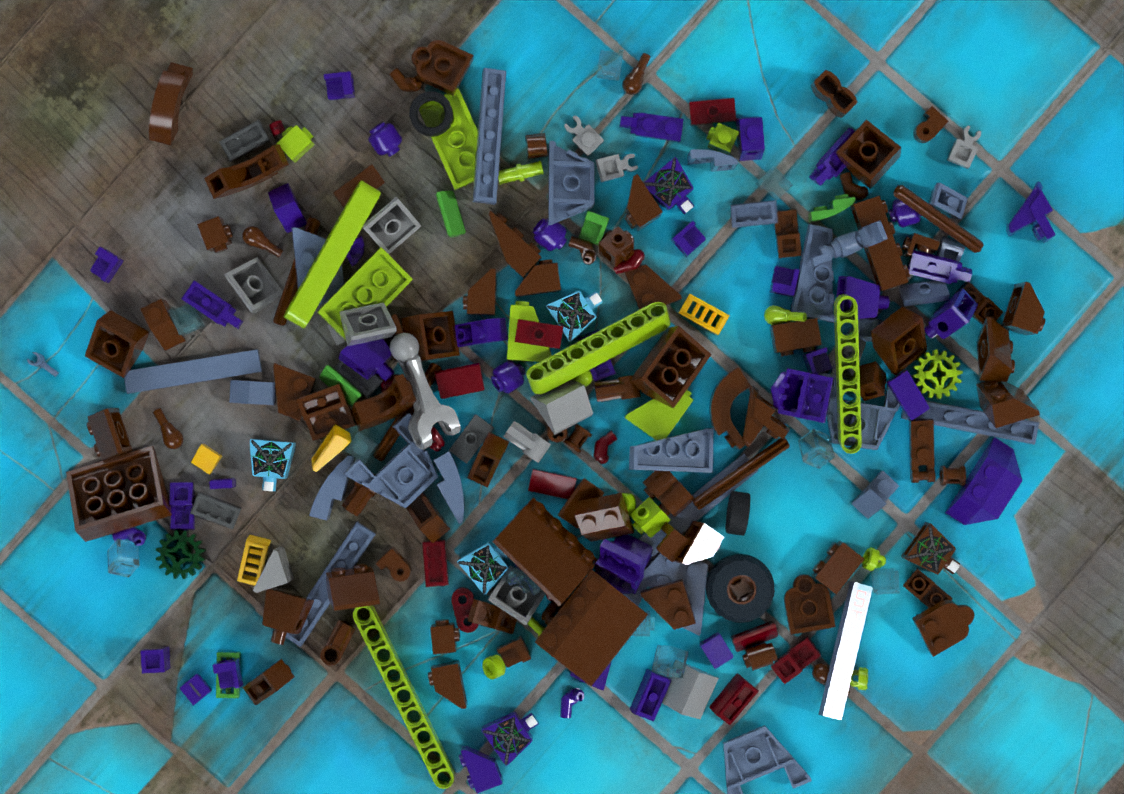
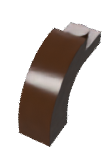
(166, 103)
(246, 174)
(721, 400)
(384, 406)

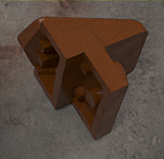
(760, 415)

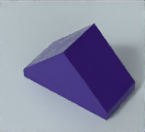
(287, 208)

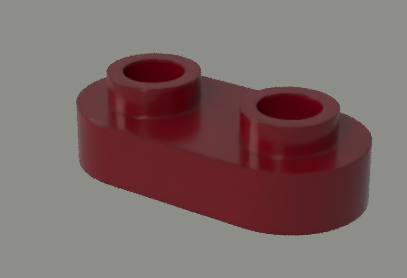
(462, 610)

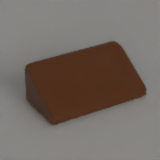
(584, 491)

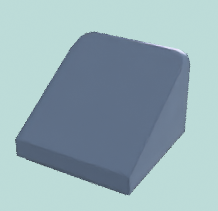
(950, 249)
(865, 327)

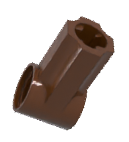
(616, 389)
(358, 499)
(338, 640)

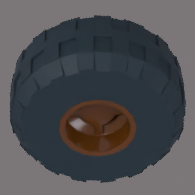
(740, 588)

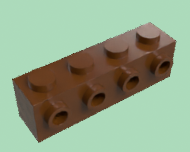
(883, 256)

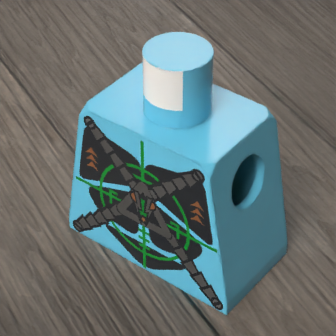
(574, 313)
(271, 460)
(484, 566)

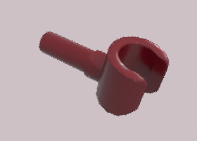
(277, 127)

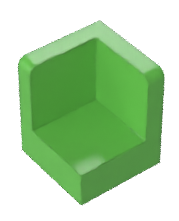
(593, 227)

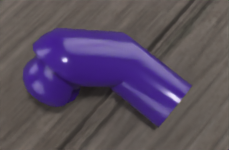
(132, 534)
(568, 700)

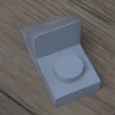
(948, 201)
(875, 495)

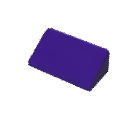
(650, 695)

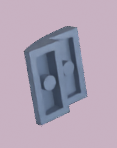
(718, 160)

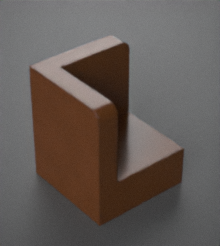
(872, 381)
(672, 543)
(514, 651)

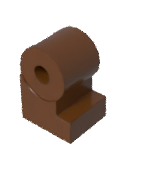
(928, 130)
(536, 146)
(396, 563)

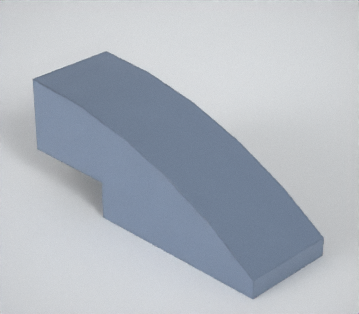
(451, 485)
(332, 488)

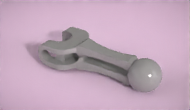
(427, 408)

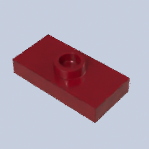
(712, 111)
(538, 334)
(435, 563)

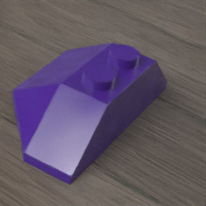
(987, 486)

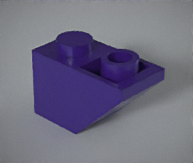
(481, 332)
(482, 769)

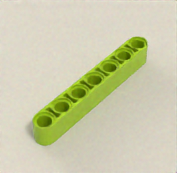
(332, 254)
(598, 348)
(852, 384)

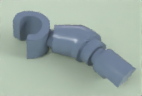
(851, 243)

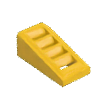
(707, 307)
(332, 445)
(258, 542)

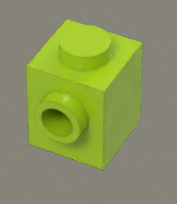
(722, 138)
(296, 142)
(648, 518)

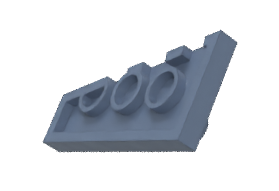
(814, 284)
(677, 453)

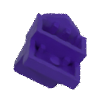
(1033, 212)
(802, 395)
(623, 562)

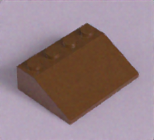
(117, 494)
(545, 551)
(591, 628)

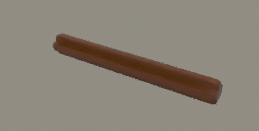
(938, 218)
(291, 284)
(392, 435)
(741, 473)

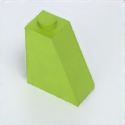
(522, 351)
(657, 418)

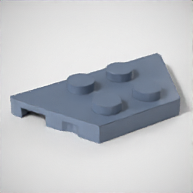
(568, 184)
(306, 249)

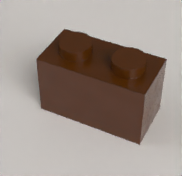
(795, 335)
(837, 566)

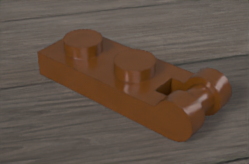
(921, 449)

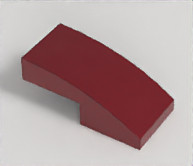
(795, 660)

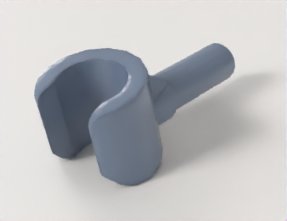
(41, 363)

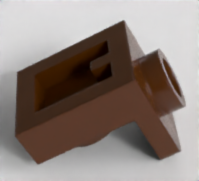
(923, 244)

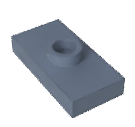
(754, 214)
(924, 293)

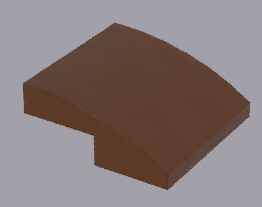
(325, 410)

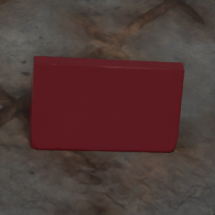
(459, 381)
(552, 484)
(754, 636)
(733, 699)

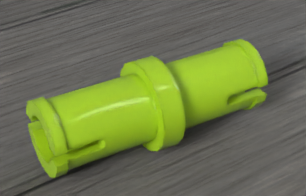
(520, 172)

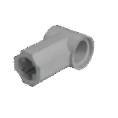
(530, 443)

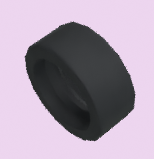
(431, 131)
(737, 513)

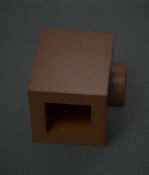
(215, 234)
(444, 637)

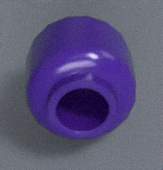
(385, 139)
(903, 214)
(549, 236)
(508, 376)

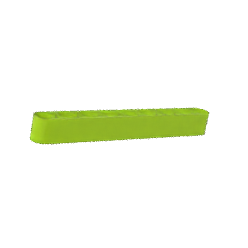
(405, 706)

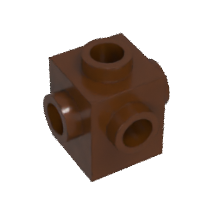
(616, 246)

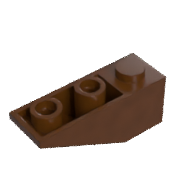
(516, 251)

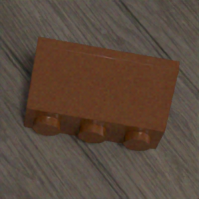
(670, 366)

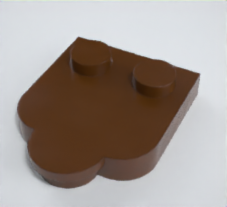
(441, 65)
(808, 606)
(943, 625)

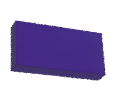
(908, 395)

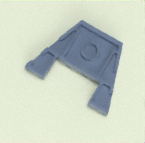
(874, 419)
(403, 475)
(663, 571)
(757, 755)

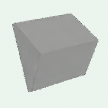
(391, 225)
(254, 285)
(367, 324)
(563, 405)
(275, 572)
(514, 601)
(691, 693)

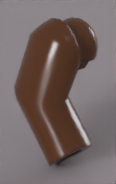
(406, 83)

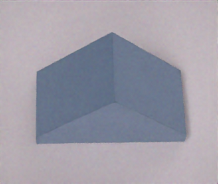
(252, 392)

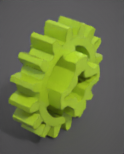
(937, 383)

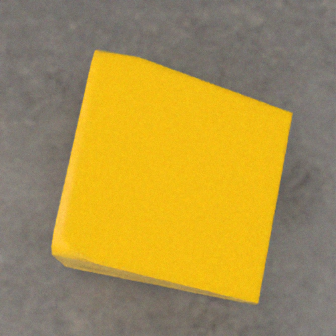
(206, 458)

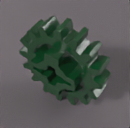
(178, 564)

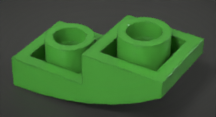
(836, 206)

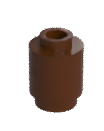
(759, 656)

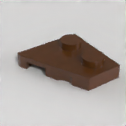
(650, 287)
(289, 387)
(671, 603)

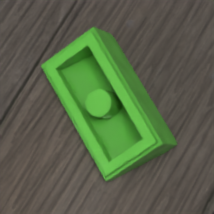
(450, 213)
(332, 377)

